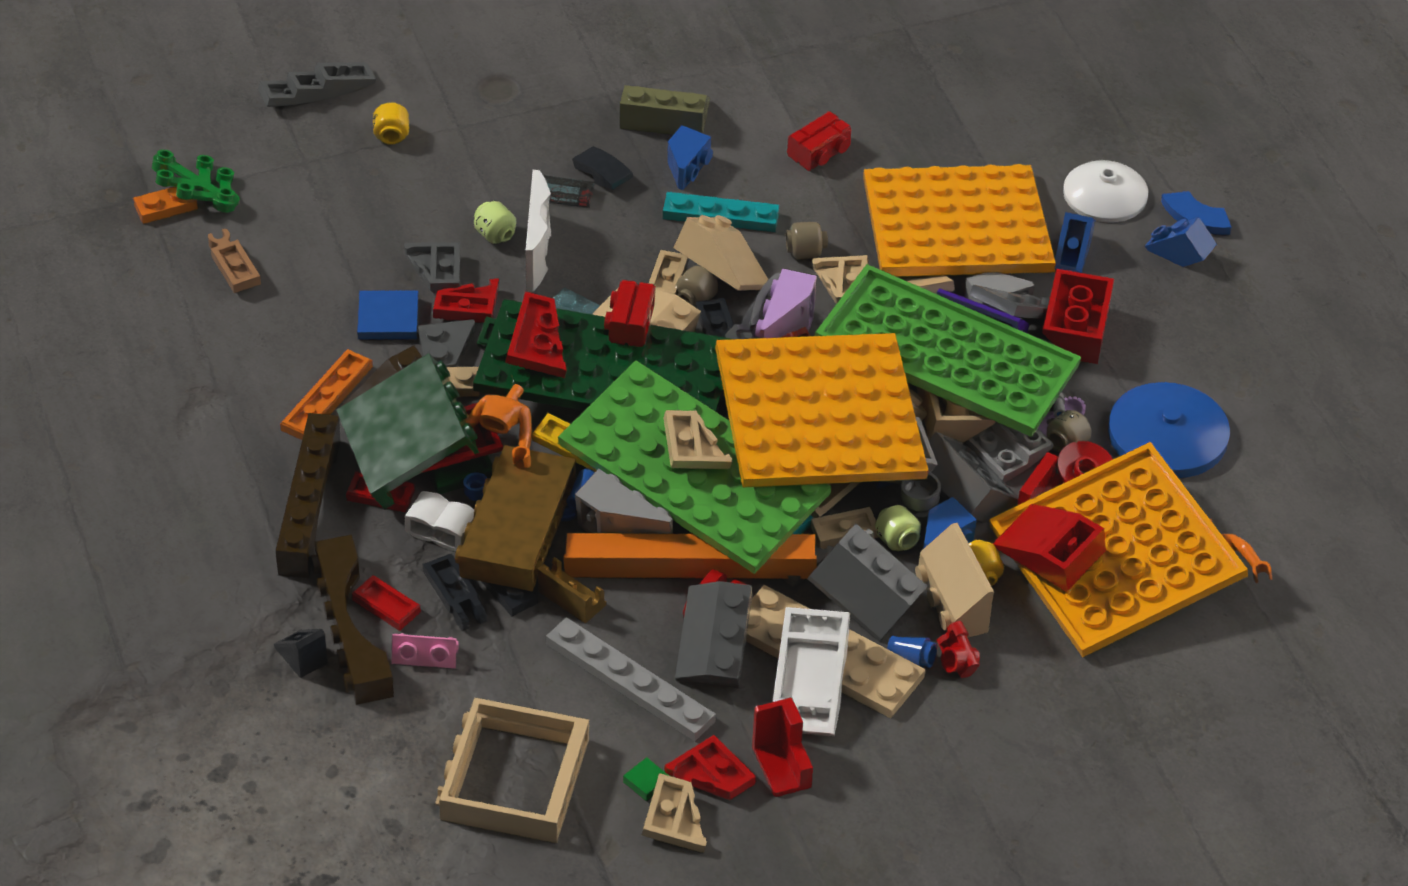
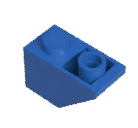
(688, 154)
(1183, 242)
(944, 515)

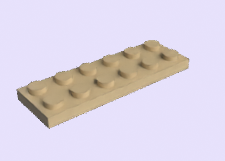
(870, 671)

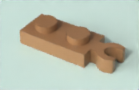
(233, 262)

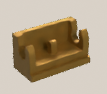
(569, 592)

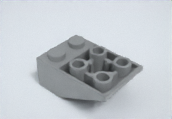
(610, 507)

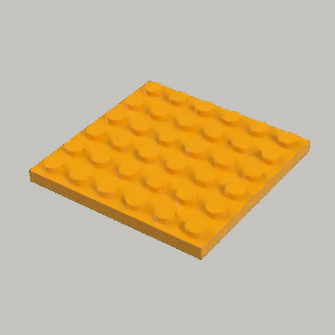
(958, 220)
(820, 410)
(1156, 555)

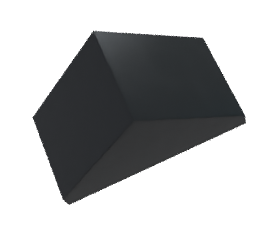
(304, 650)

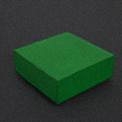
(643, 778)

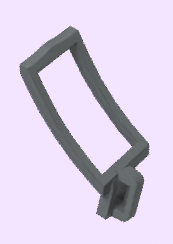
(749, 322)

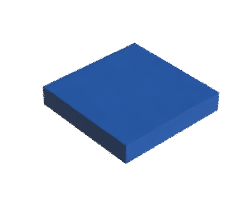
(388, 314)

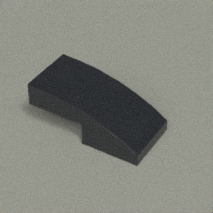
(604, 167)

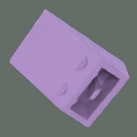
(790, 305)

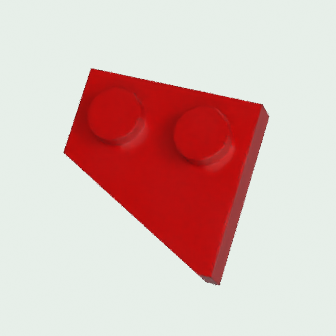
(466, 302)
(712, 769)

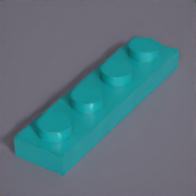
(741, 213)

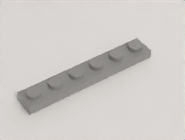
(630, 679)

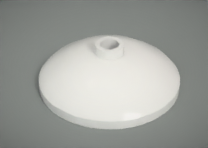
(1105, 191)

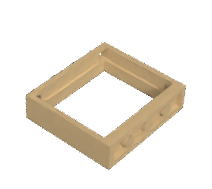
(525, 722)

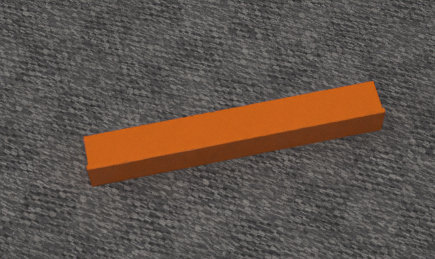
(676, 557)

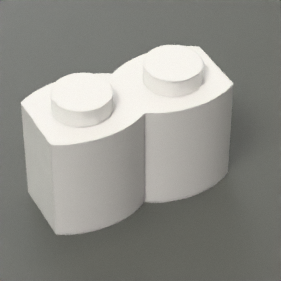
(438, 520)

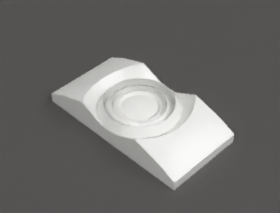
(537, 232)
(813, 666)

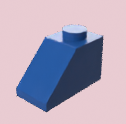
(1074, 242)

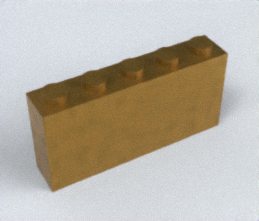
(516, 519)

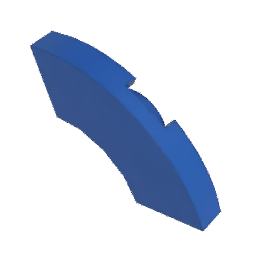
(1183, 205)

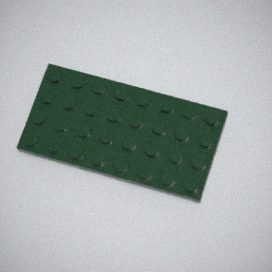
(595, 363)

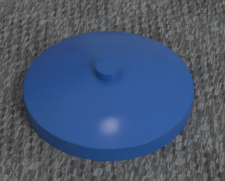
(1177, 420)

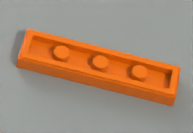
(328, 391)

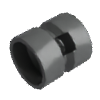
(920, 496)

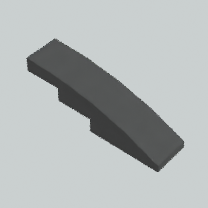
(324, 83)

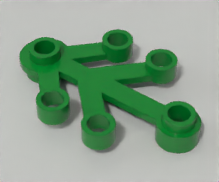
(223, 198)

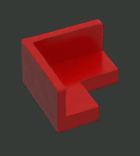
(780, 747)

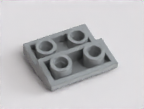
(1009, 450)

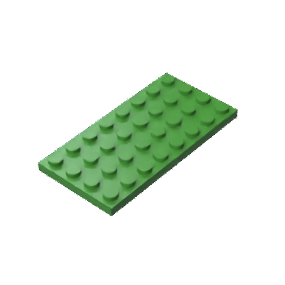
(957, 349)
(627, 438)

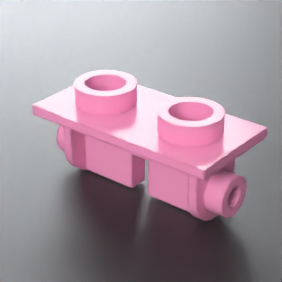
(424, 650)

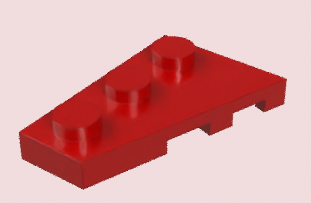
(536, 337)

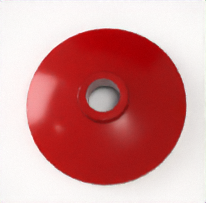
(1080, 457)

